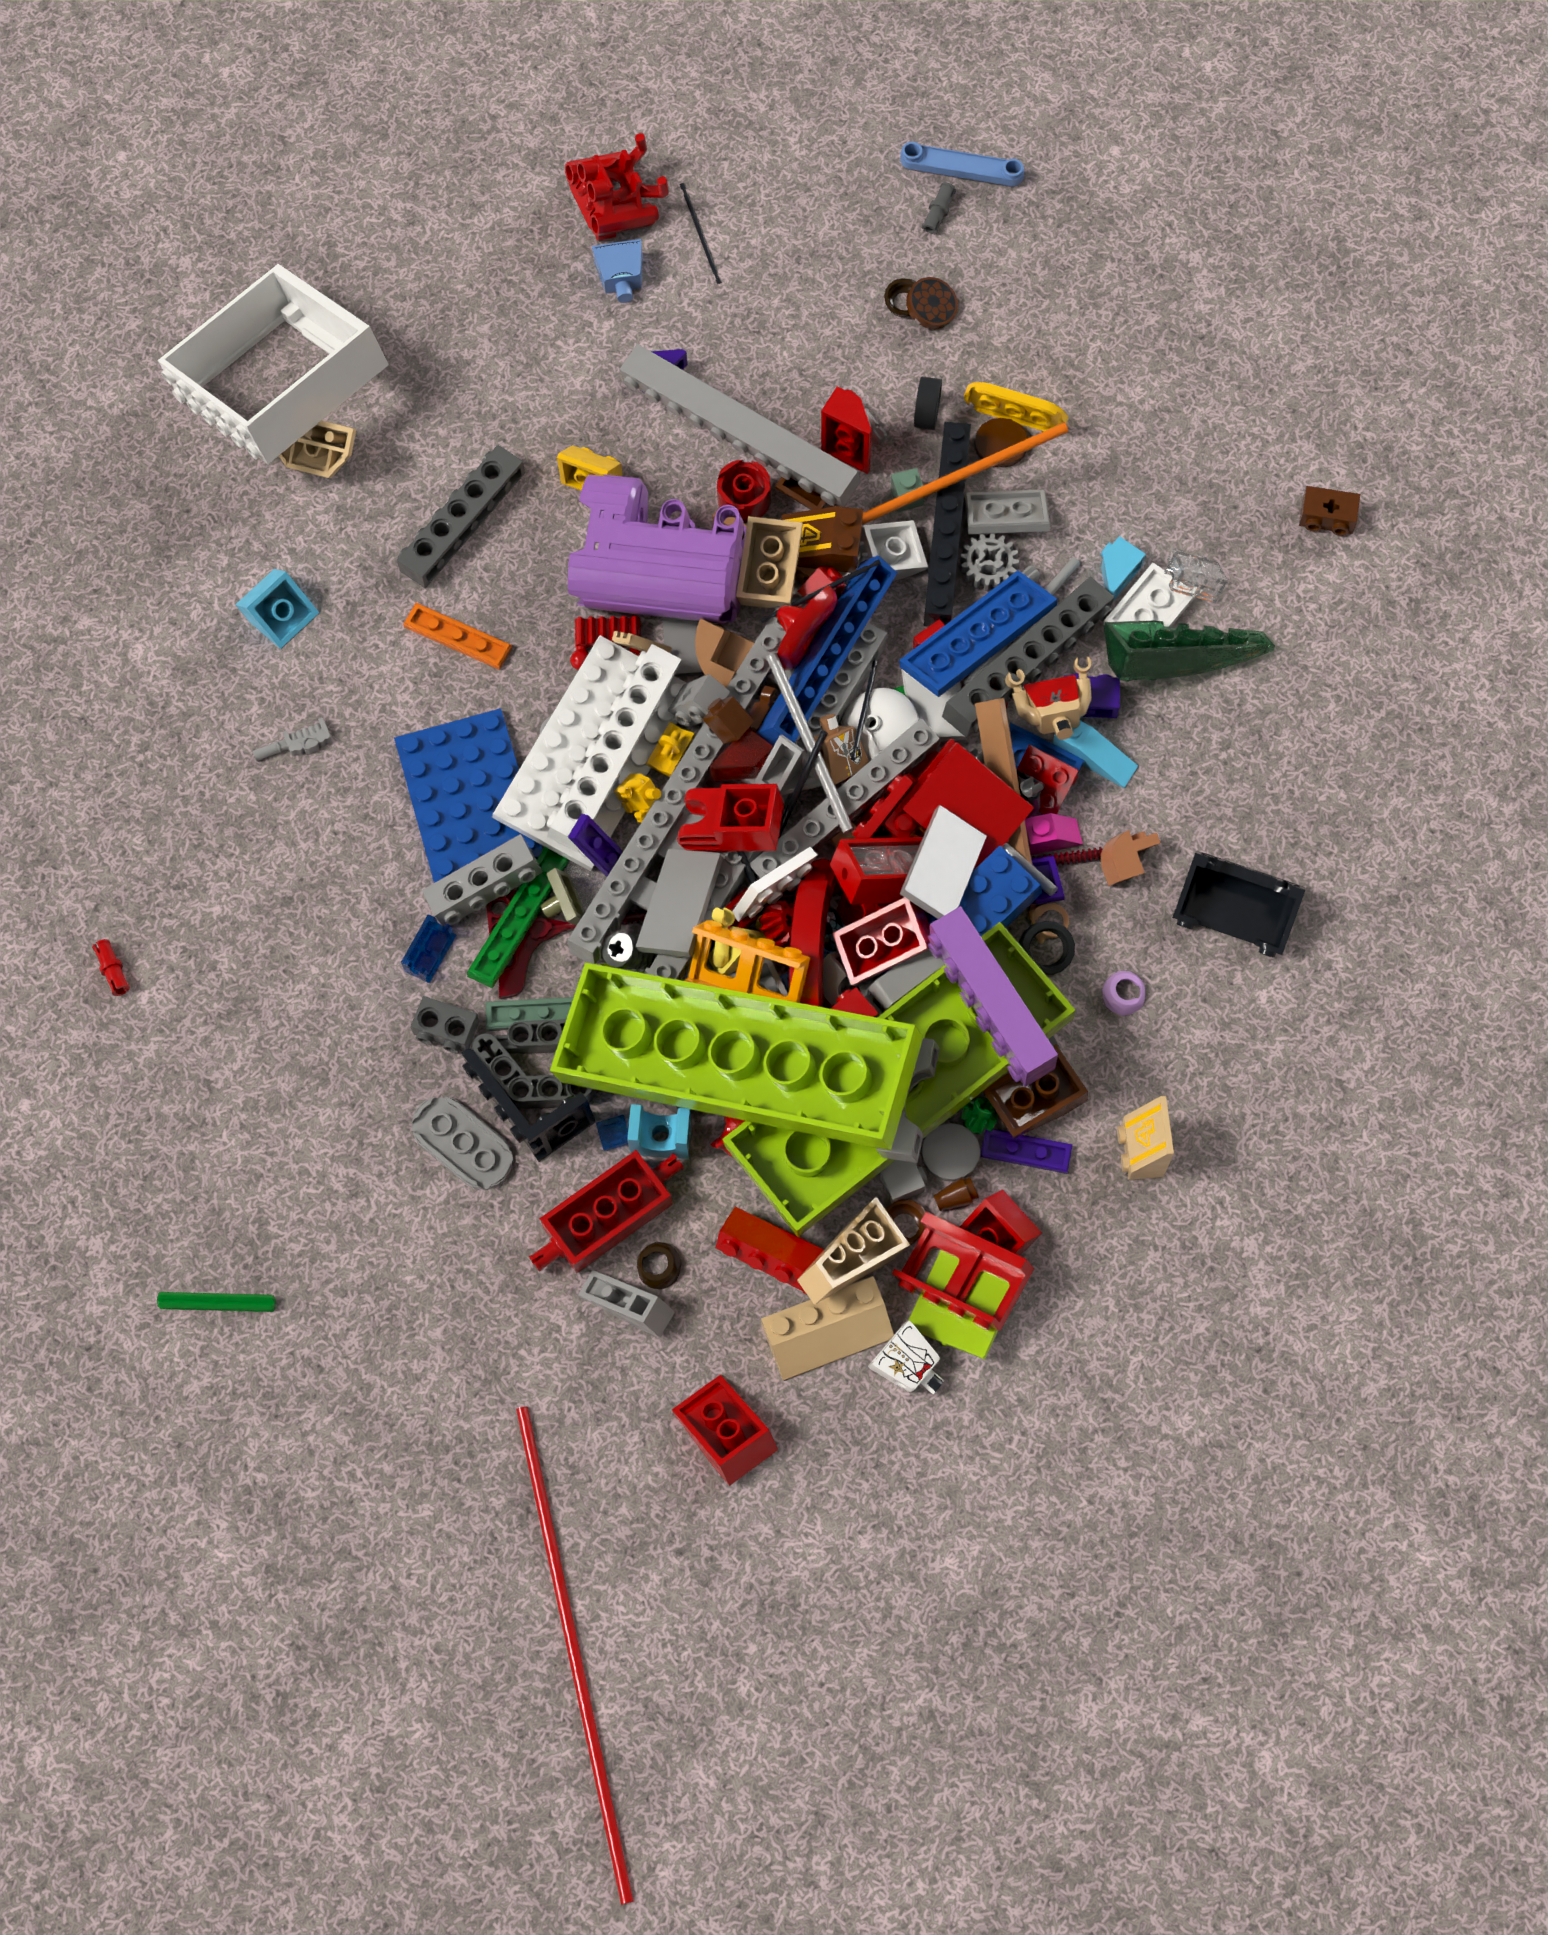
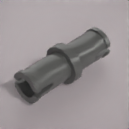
(939, 208)

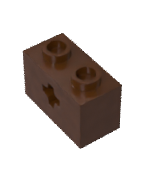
(1341, 504)

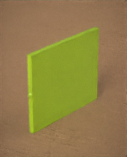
(950, 1329)

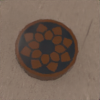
(932, 302)

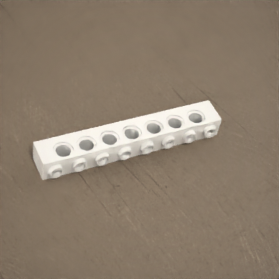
(655, 663)

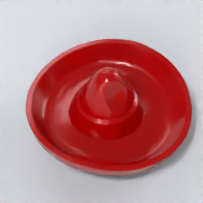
(802, 626)

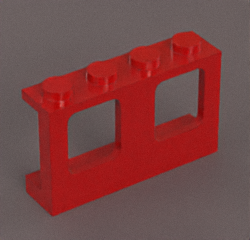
(898, 822)
(975, 1257)

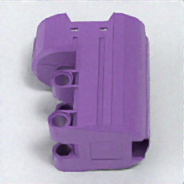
(655, 567)

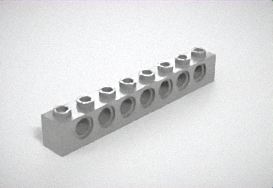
(856, 795)

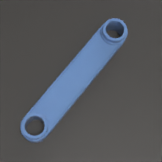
(962, 164)

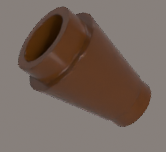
(956, 1194)

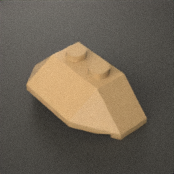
(321, 449)

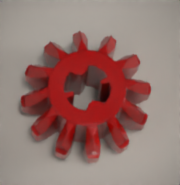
(778, 923)

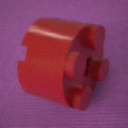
(745, 488)

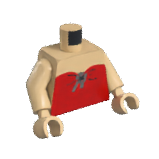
(1053, 703)

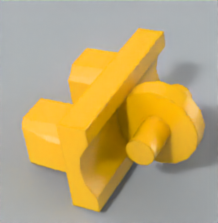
(670, 749)

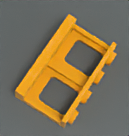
(749, 964)

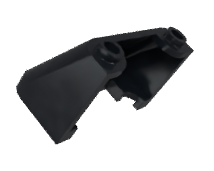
(1239, 902)

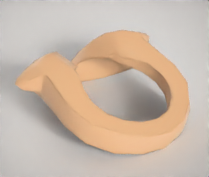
(1036, 911)

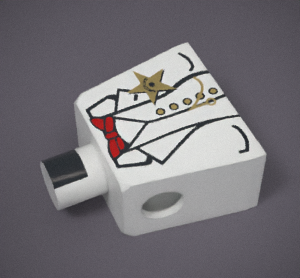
(908, 1360)

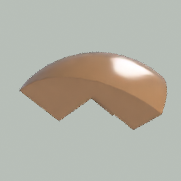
(720, 651)

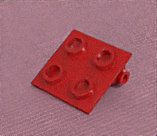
(1053, 773)

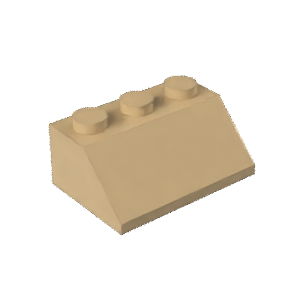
(769, 562)

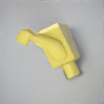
(723, 956)

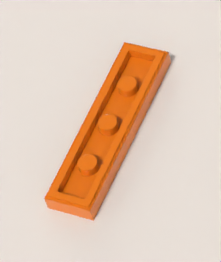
(457, 636)

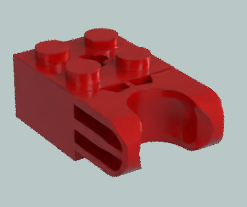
(734, 818)

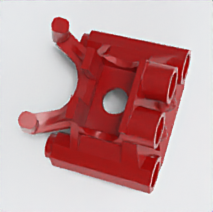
(616, 210)

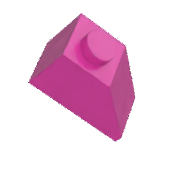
(1051, 833)

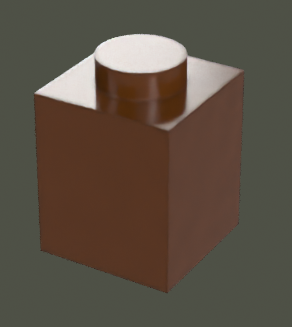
(727, 719)

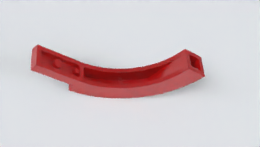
(809, 927)

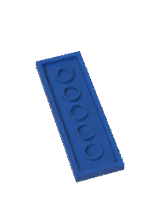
(978, 633)

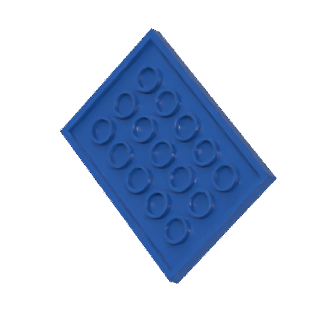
(455, 785)

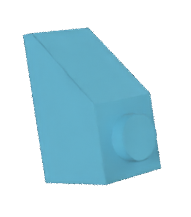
(1120, 565)

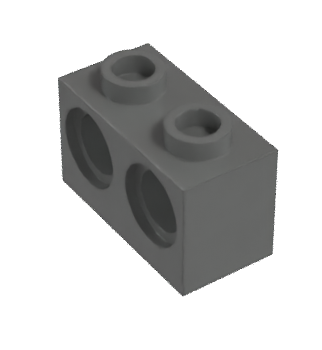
(448, 1018)

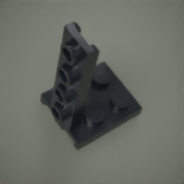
(550, 1129)

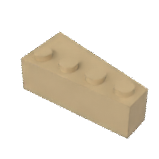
(857, 1250)

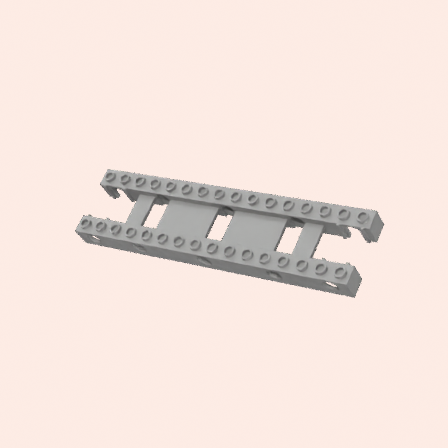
(661, 825)

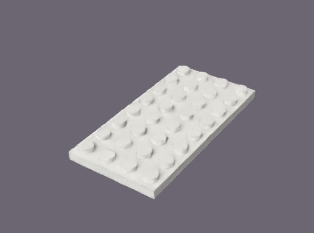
(564, 744)

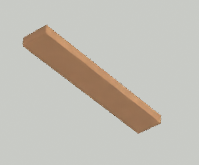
(1000, 758)

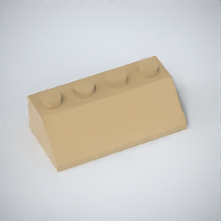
(829, 1330)

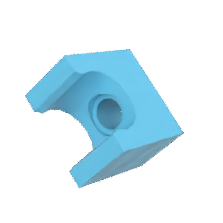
(645, 1125)

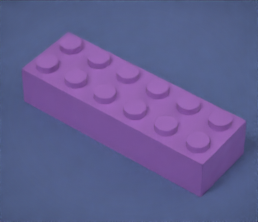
(992, 997)

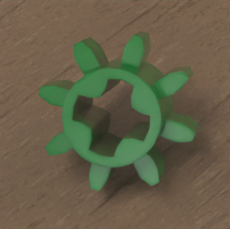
(979, 1115)

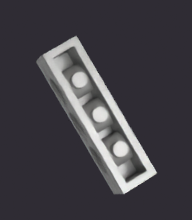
(468, 880)

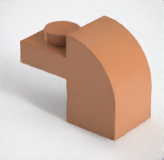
(1121, 858)

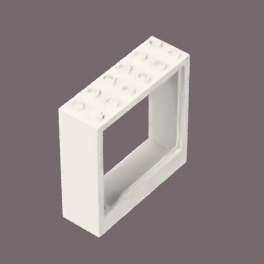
(245, 321)

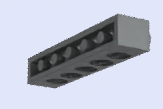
(459, 529)

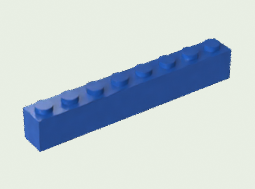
(829, 649)

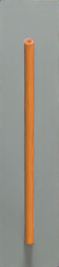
(965, 472)

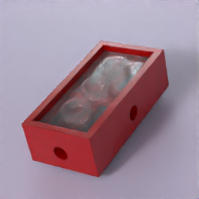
(874, 867)

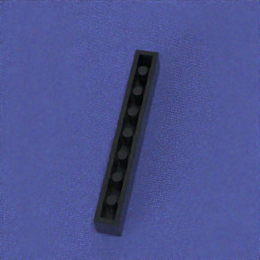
(947, 526)

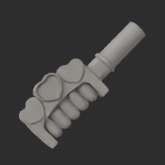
(302, 741)

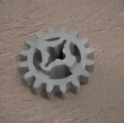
(988, 571)

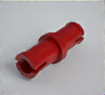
(111, 967)

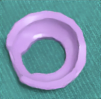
(1117, 1004)

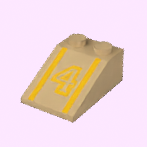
(1146, 1140)

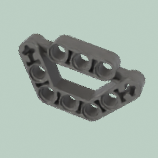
(517, 1079)

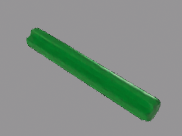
(216, 1301)

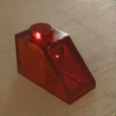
(742, 758)

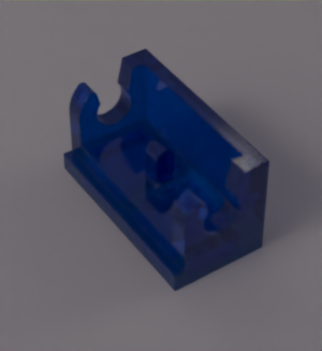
(428, 949)

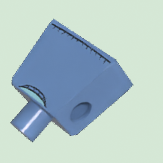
(620, 267)

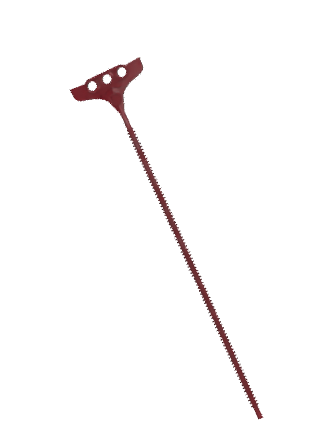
(513, 977)

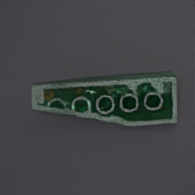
(1158, 652)

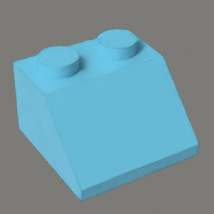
(277, 607)

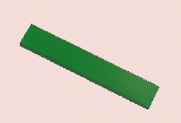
(515, 922)

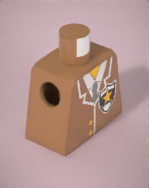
(838, 749)

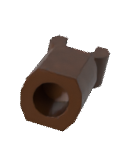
(761, 709)

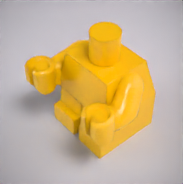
(637, 795)

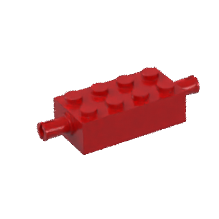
(606, 1211)

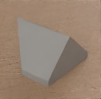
(786, 766)

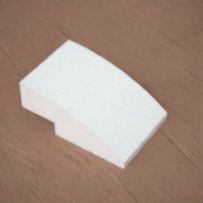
(896, 544)

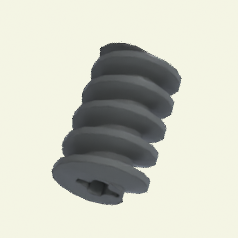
(621, 953)

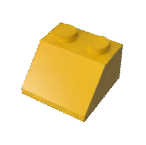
(578, 463)

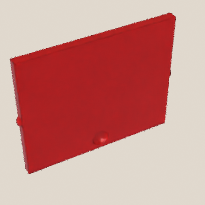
(973, 795)

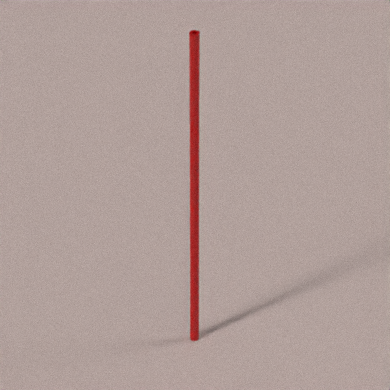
(575, 1657)

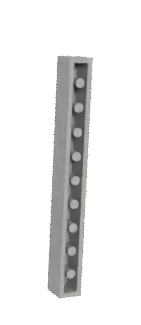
(740, 426)

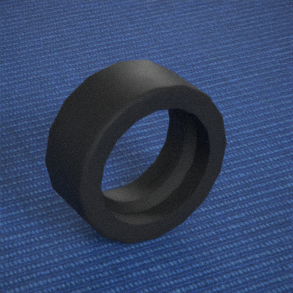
(927, 403)
(1066, 939)

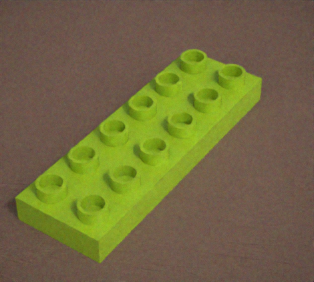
(738, 1055)
(814, 1174)

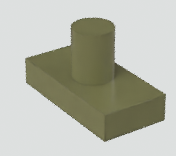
(565, 898)

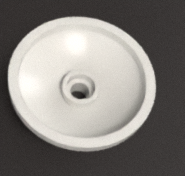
(893, 716)

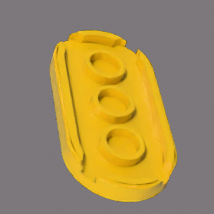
(1014, 405)

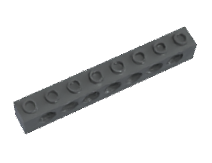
(1077, 611)

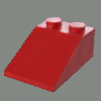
(725, 1429)

